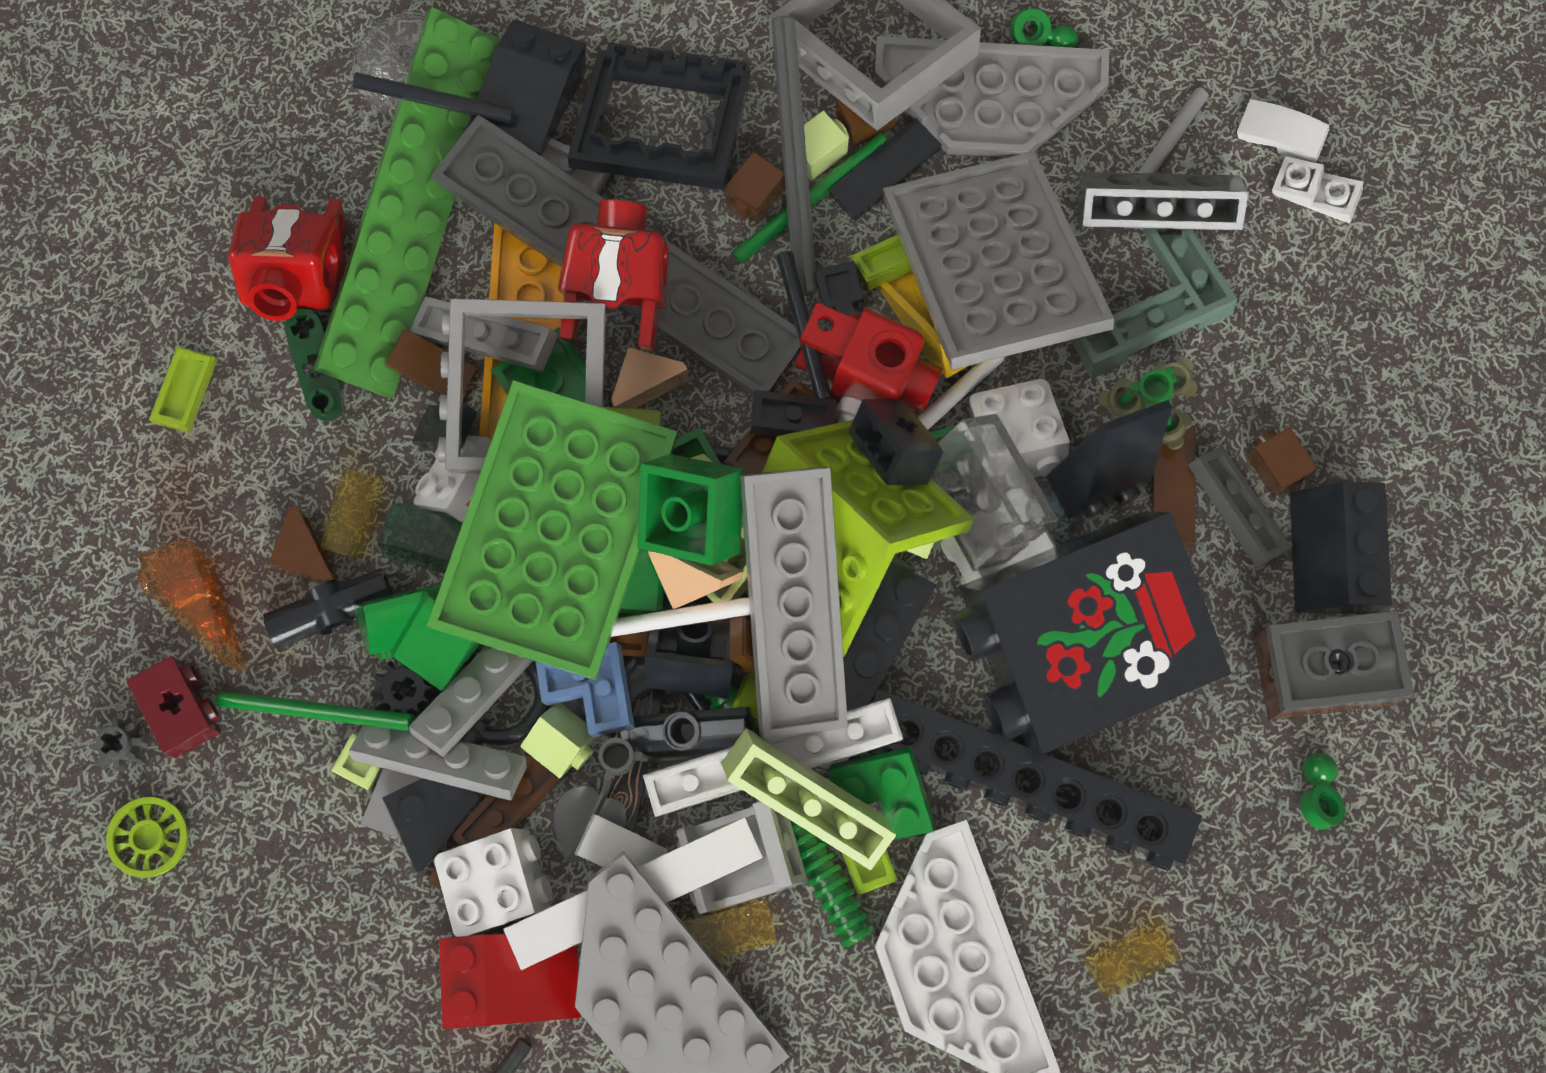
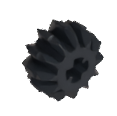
(394, 682)

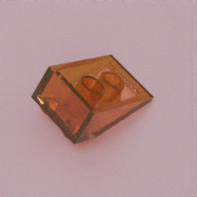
(188, 587)

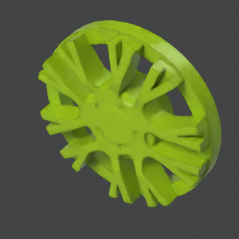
(147, 837)

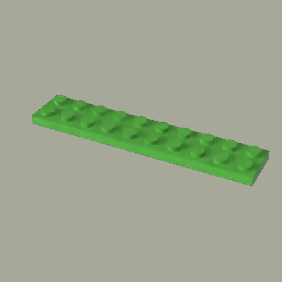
(404, 210)

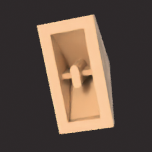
(646, 378)
(690, 580)

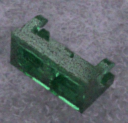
(419, 537)

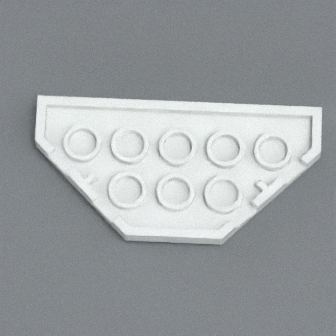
(956, 963)

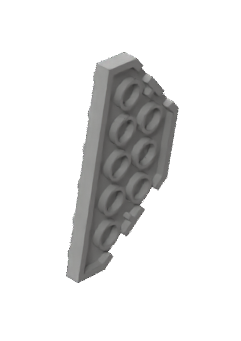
(1004, 97)
(658, 990)

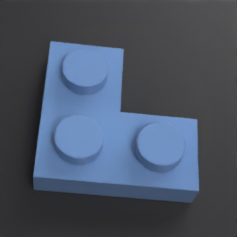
(605, 700)

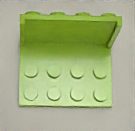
(869, 516)

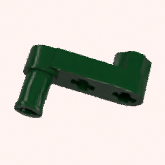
(302, 350)

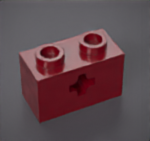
(155, 696)

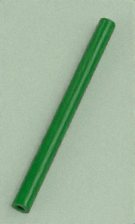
(816, 192)
(315, 710)

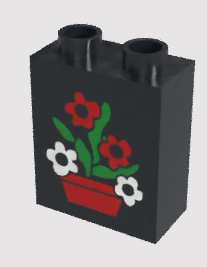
(1090, 632)

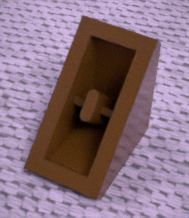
(299, 550)

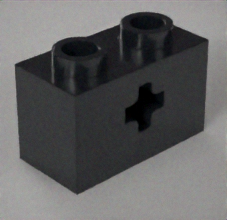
(895, 442)

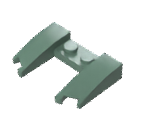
(1197, 298)

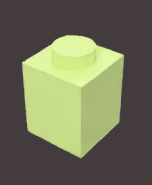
(825, 143)
(559, 740)

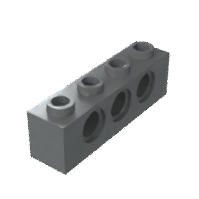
(1162, 201)

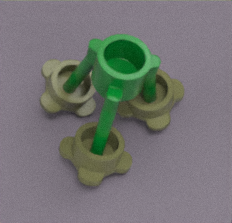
(1155, 387)

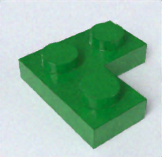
(893, 781)

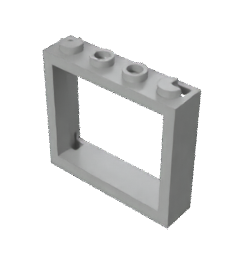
(855, 89)
(453, 362)

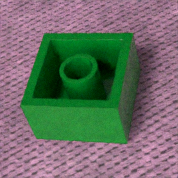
(690, 509)

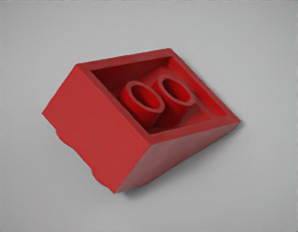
(488, 987)

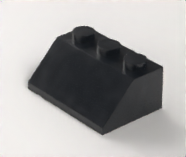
(1340, 549)

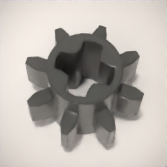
(128, 739)

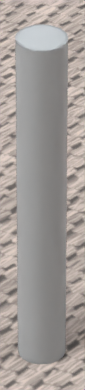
(1174, 131)

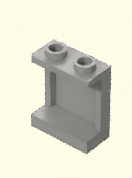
(776, 871)

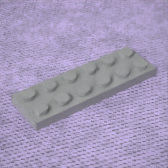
(794, 601)

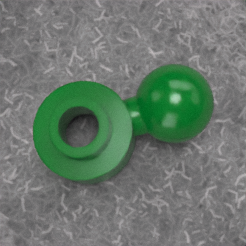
(1042, 32)
(1322, 803)

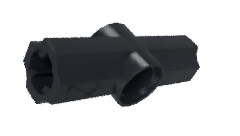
(324, 608)
(711, 727)

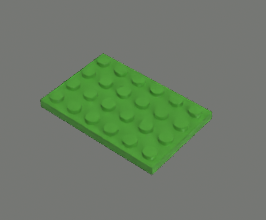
(550, 531)

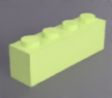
(807, 799)

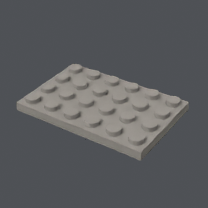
(996, 260)

